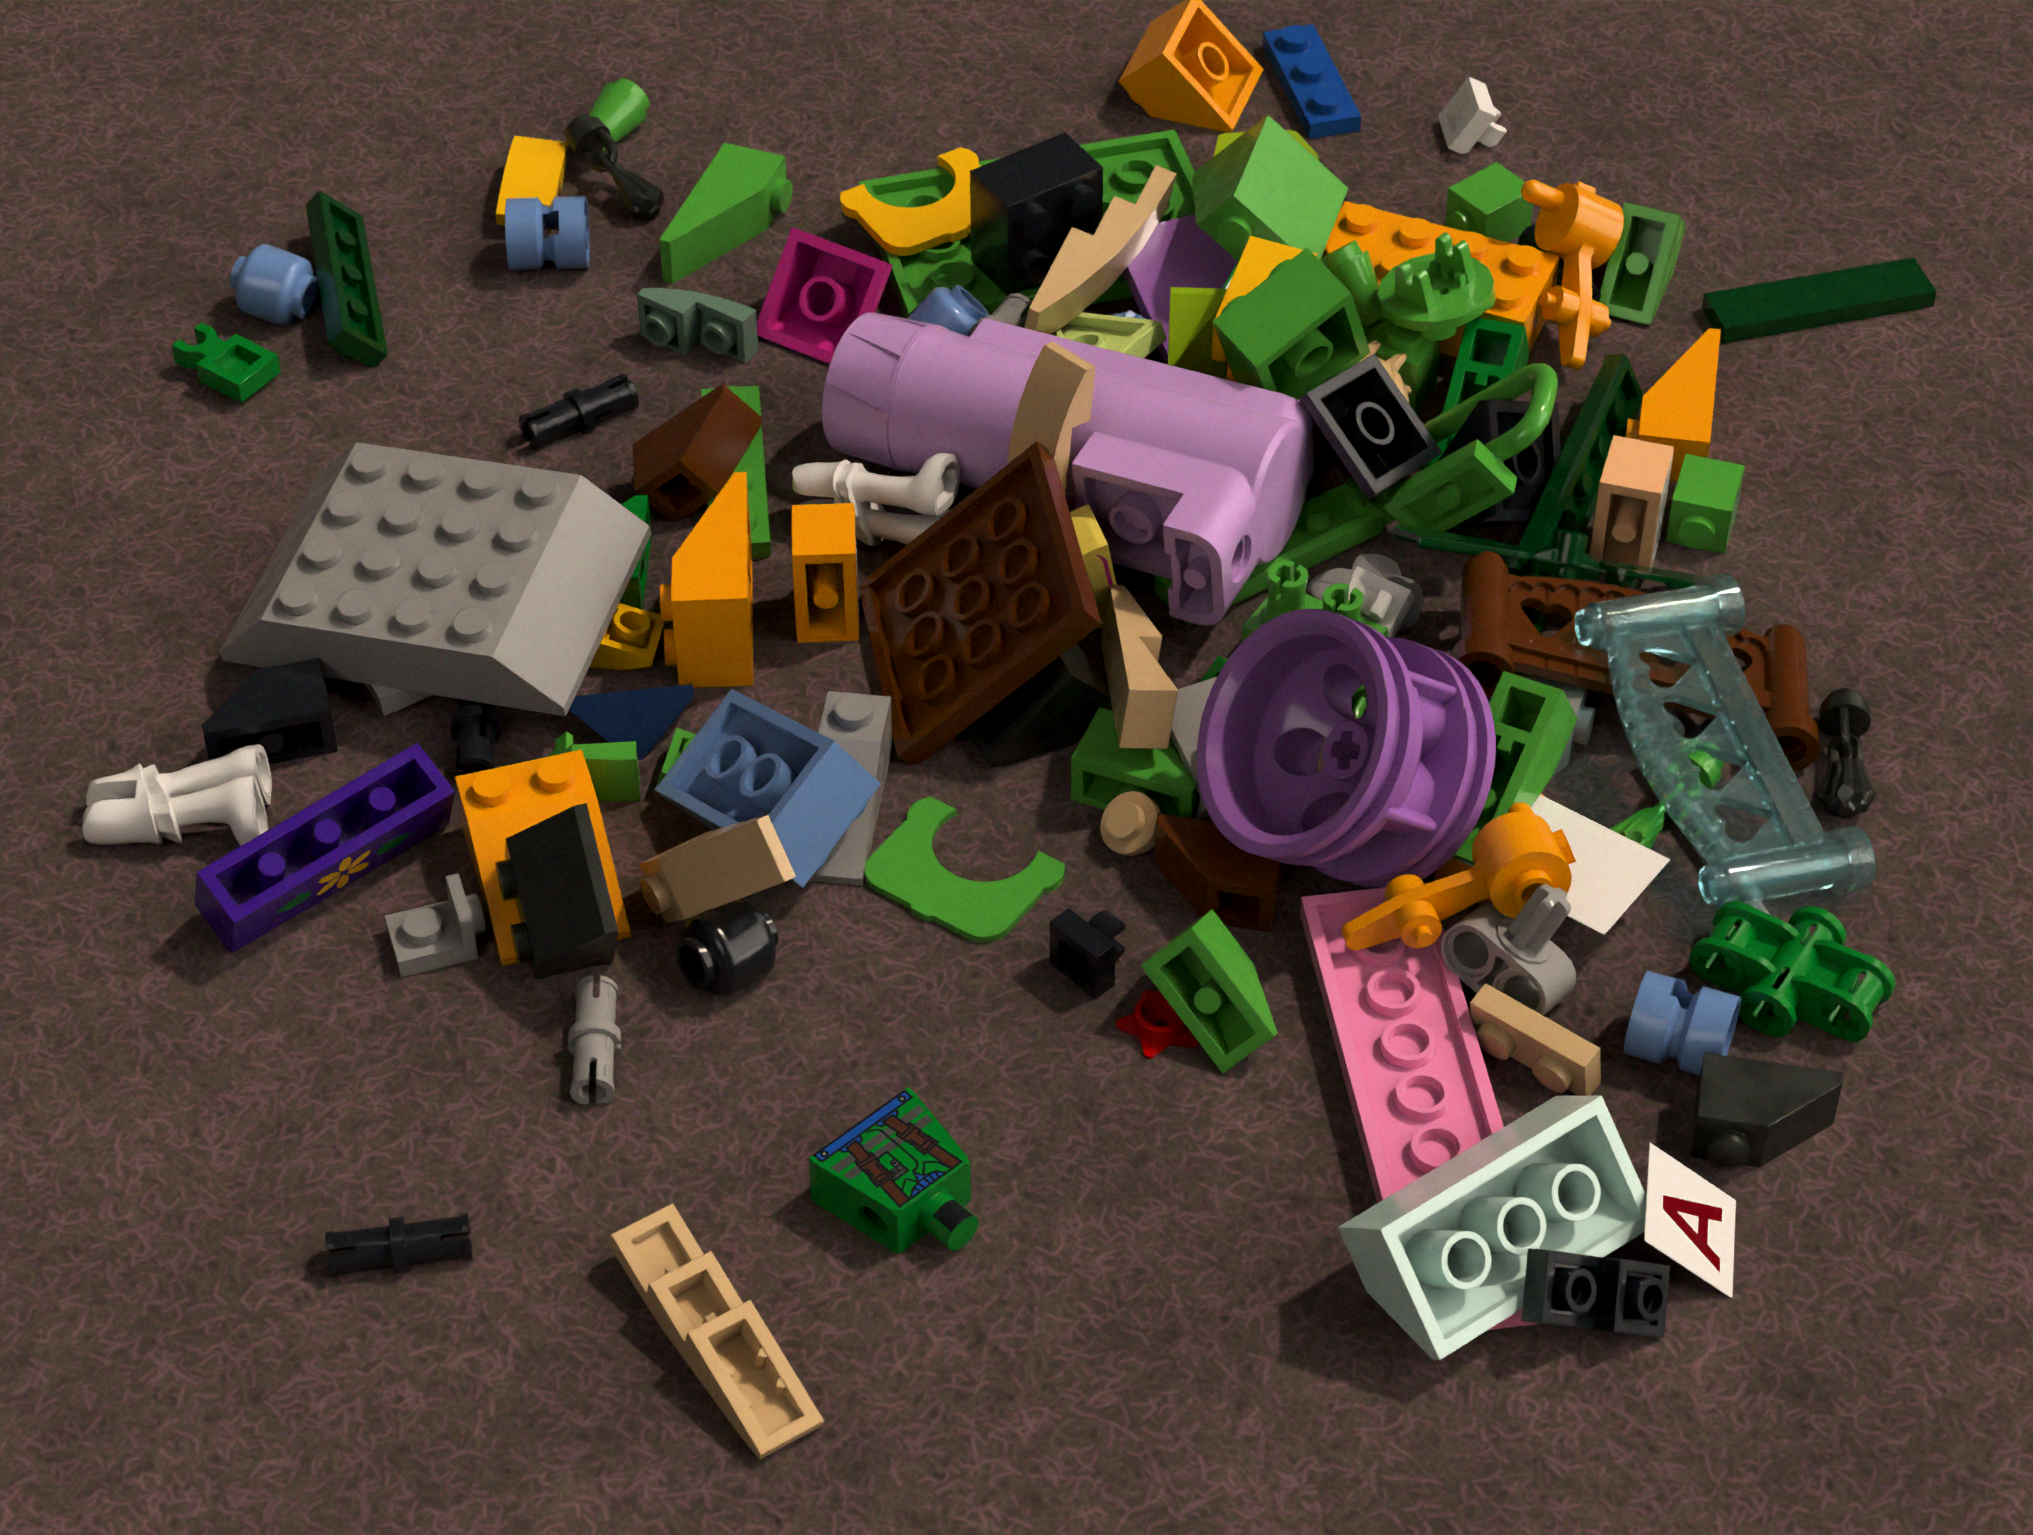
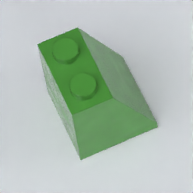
(1267, 190)

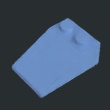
(763, 764)

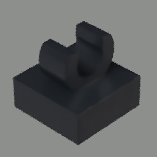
(1086, 949)

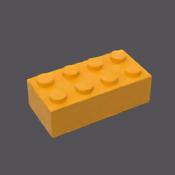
(1517, 270)

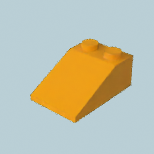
(713, 595)
(512, 799)

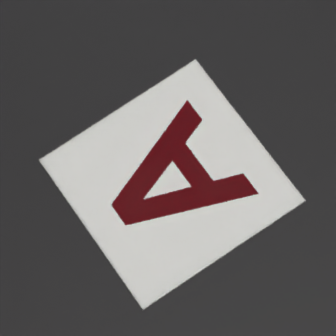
(1690, 1220)

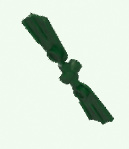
(1562, 560)

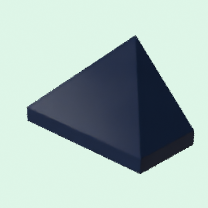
(633, 714)

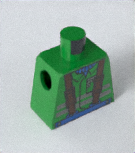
(897, 1177)

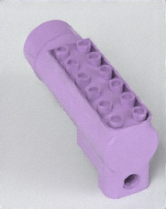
(1175, 462)

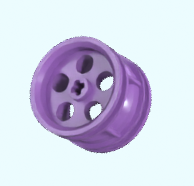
(1407, 767)

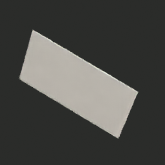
(1607, 868)

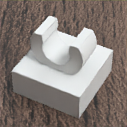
(1470, 118)
(1383, 599)

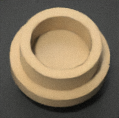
(1130, 823)

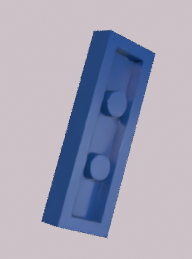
(1311, 81)

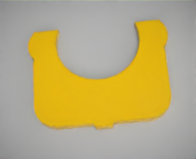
(917, 229)

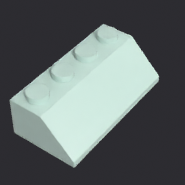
(1456, 1242)

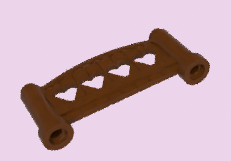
(1501, 638)

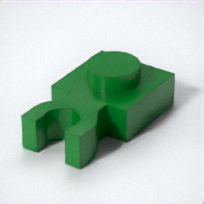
(229, 366)

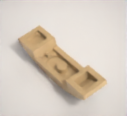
(1052, 404)

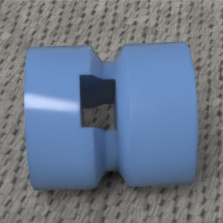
(528, 238)
(1678, 1023)

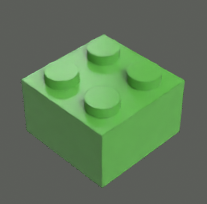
(1292, 329)

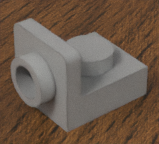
(437, 932)

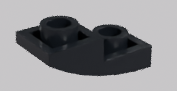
(1595, 1293)

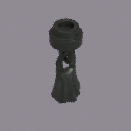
(588, 137)
(1846, 784)

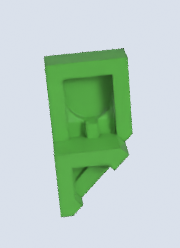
(610, 765)

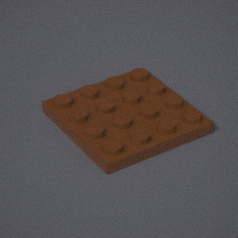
(978, 604)

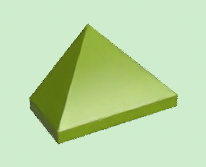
(1192, 329)

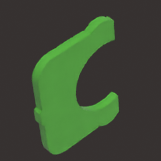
(979, 911)

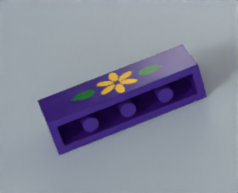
(324, 848)

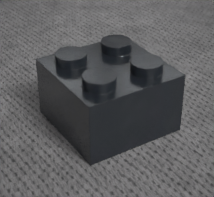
(1027, 208)

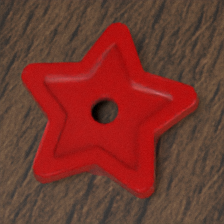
(1154, 1039)

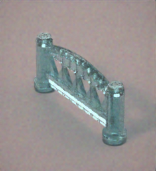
(1691, 627)

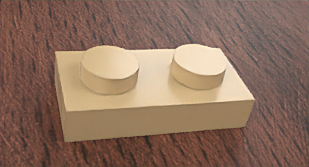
(1552, 1052)

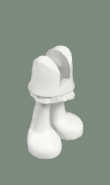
(847, 482)
(154, 805)

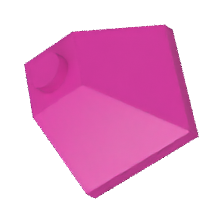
(819, 294)

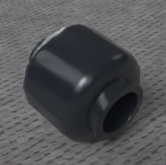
(727, 947)

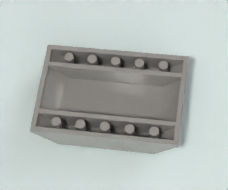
(444, 578)

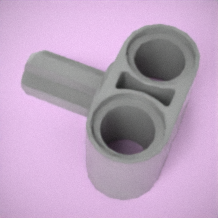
(1514, 950)

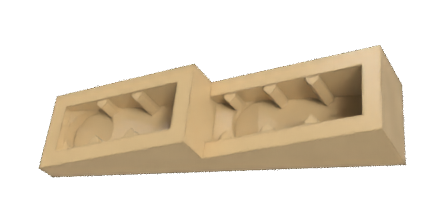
(1138, 686)

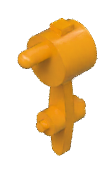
(1584, 234)
(1510, 862)

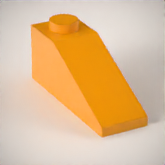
(1681, 404)

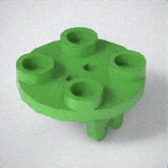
(1437, 290)

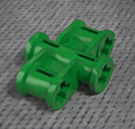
(1794, 973)

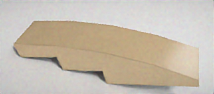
(1094, 262)
(716, 1332)

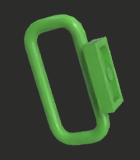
(1475, 473)

